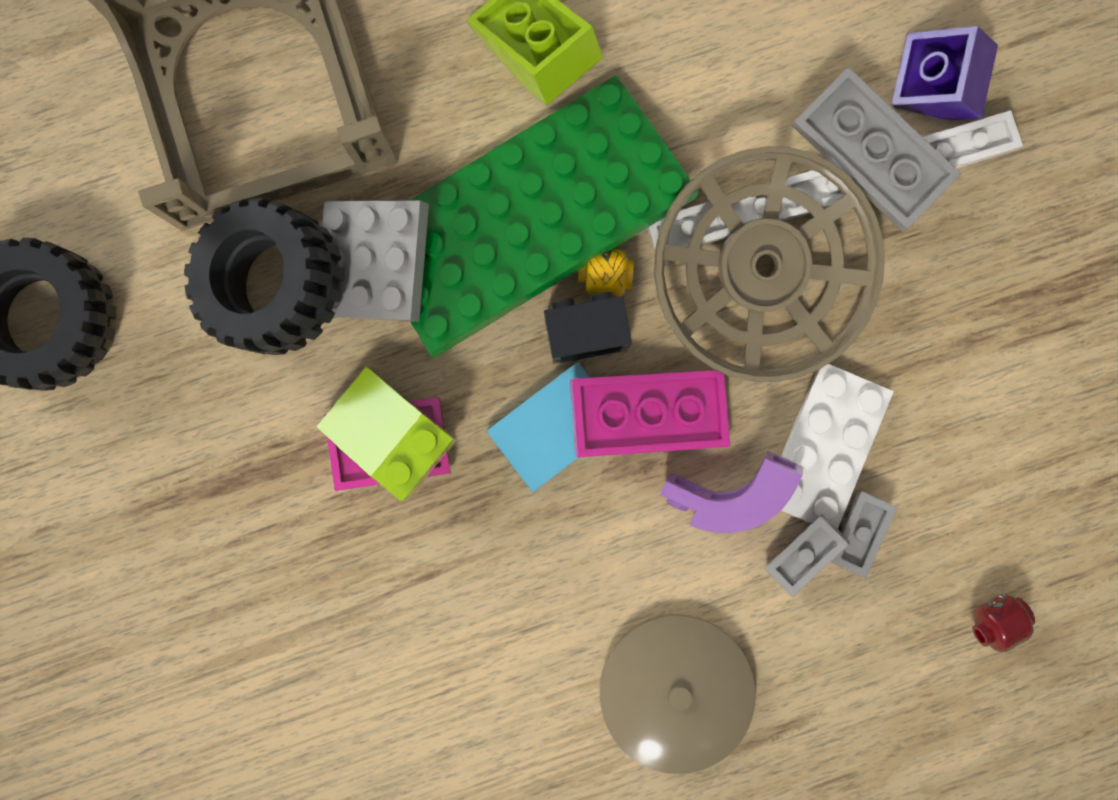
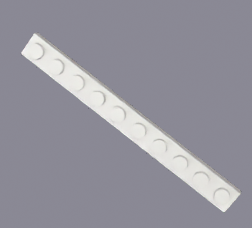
(958, 145)

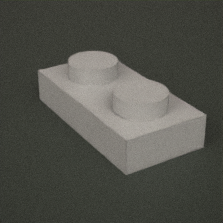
(865, 530)
(807, 555)

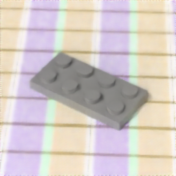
(876, 149)

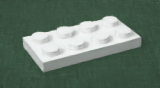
(833, 441)

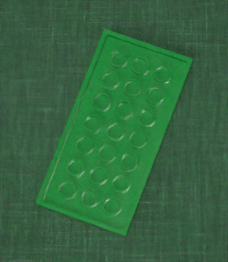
(540, 211)

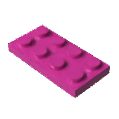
(649, 413)

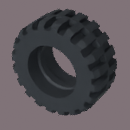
(221, 269)
(82, 319)

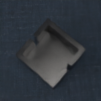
(587, 328)

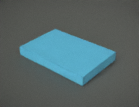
(540, 431)

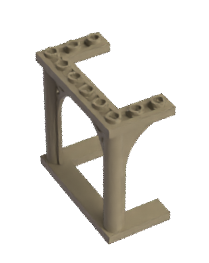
(183, 195)

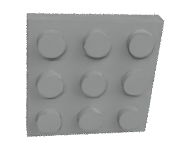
(380, 257)

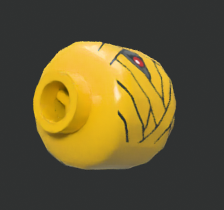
(608, 273)

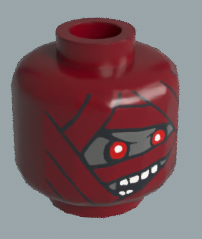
(1003, 623)

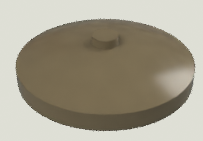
(677, 694)

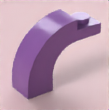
(739, 508)

